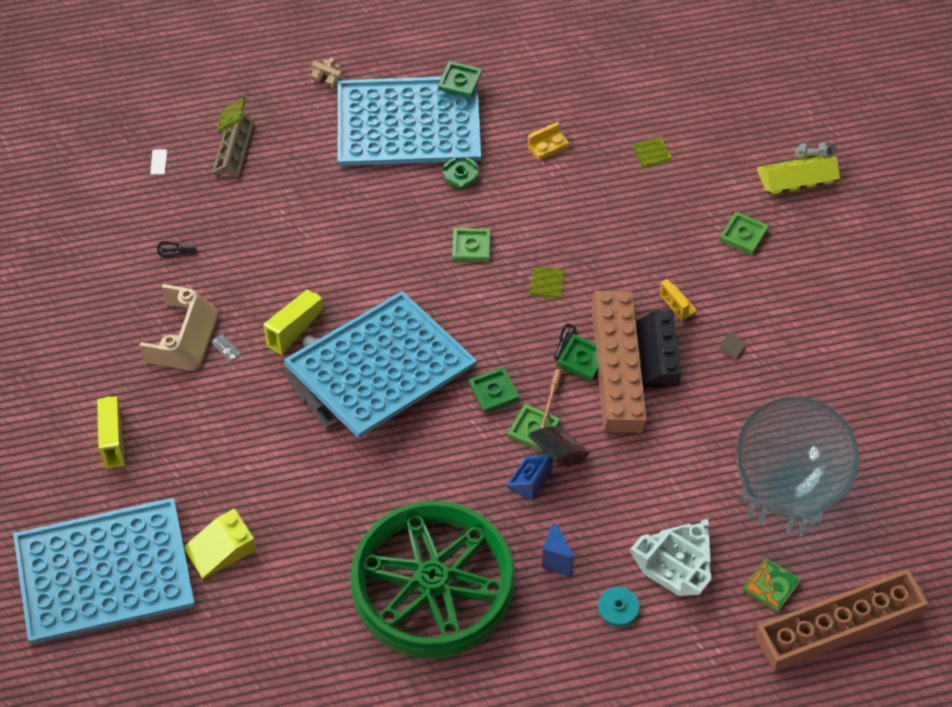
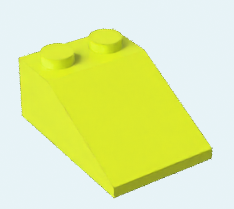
(220, 544)

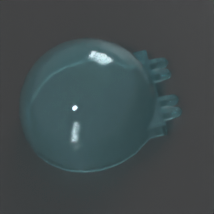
(796, 460)

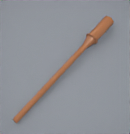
(554, 385)

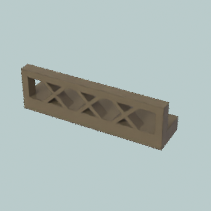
(233, 148)

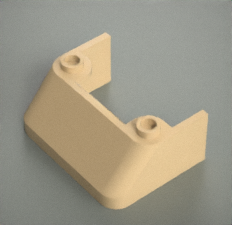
(190, 347)

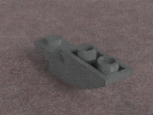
(323, 414)

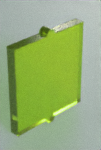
(231, 114)
(651, 152)
(546, 282)

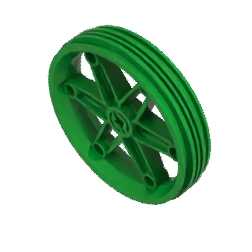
(442, 575)

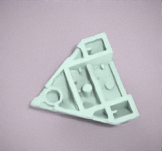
(676, 558)

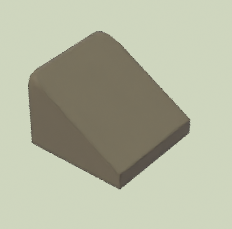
(731, 345)

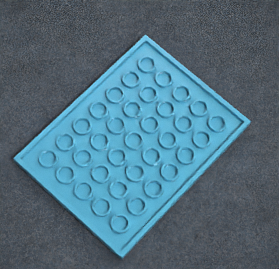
(405, 122)
(380, 363)
(102, 570)

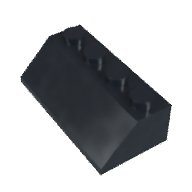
(658, 349)

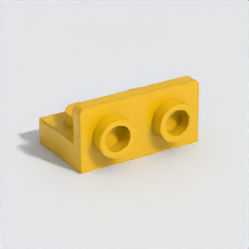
(547, 141)
(676, 300)

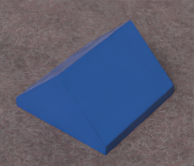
(531, 475)
(557, 553)

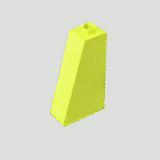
(292, 321)
(110, 432)

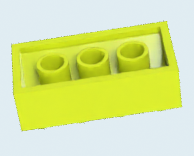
(799, 173)

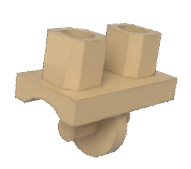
(329, 69)

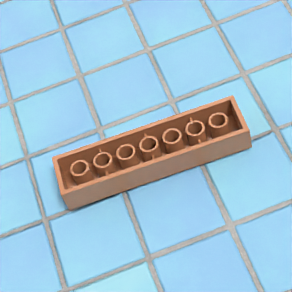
(618, 362)
(841, 620)

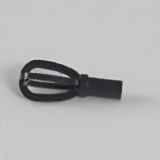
(179, 248)
(561, 345)

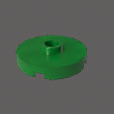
(460, 172)

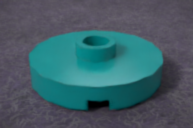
(615, 615)

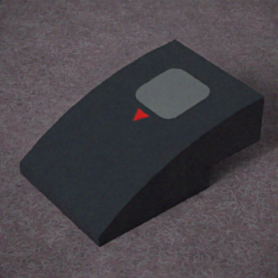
(559, 445)

